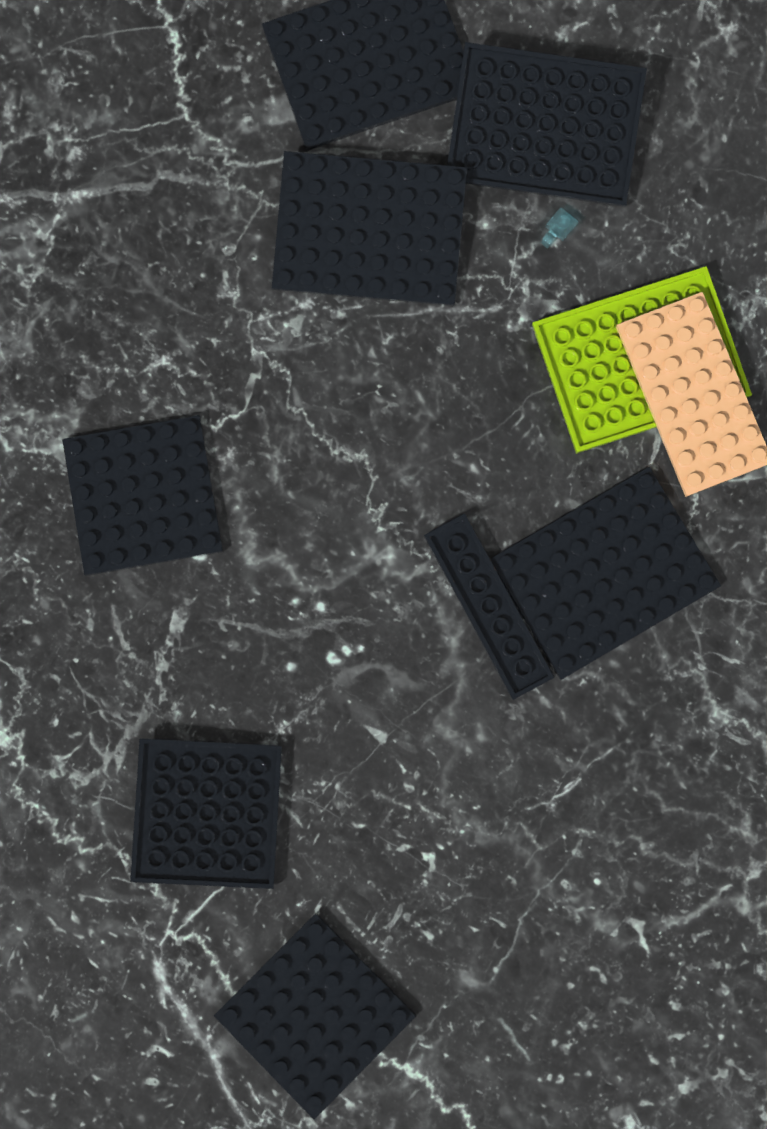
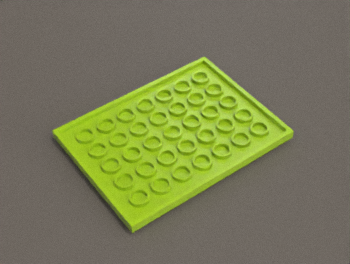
(591, 365)

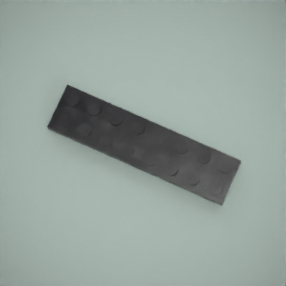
(488, 606)

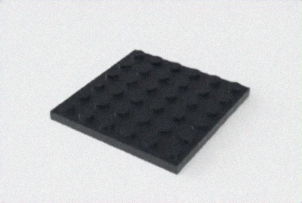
(142, 495)
(206, 813)
(314, 1016)

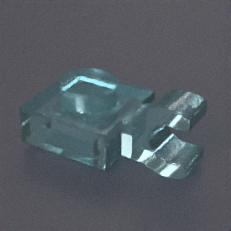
(559, 226)

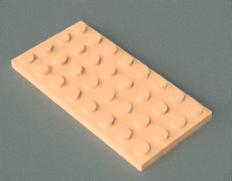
(693, 394)

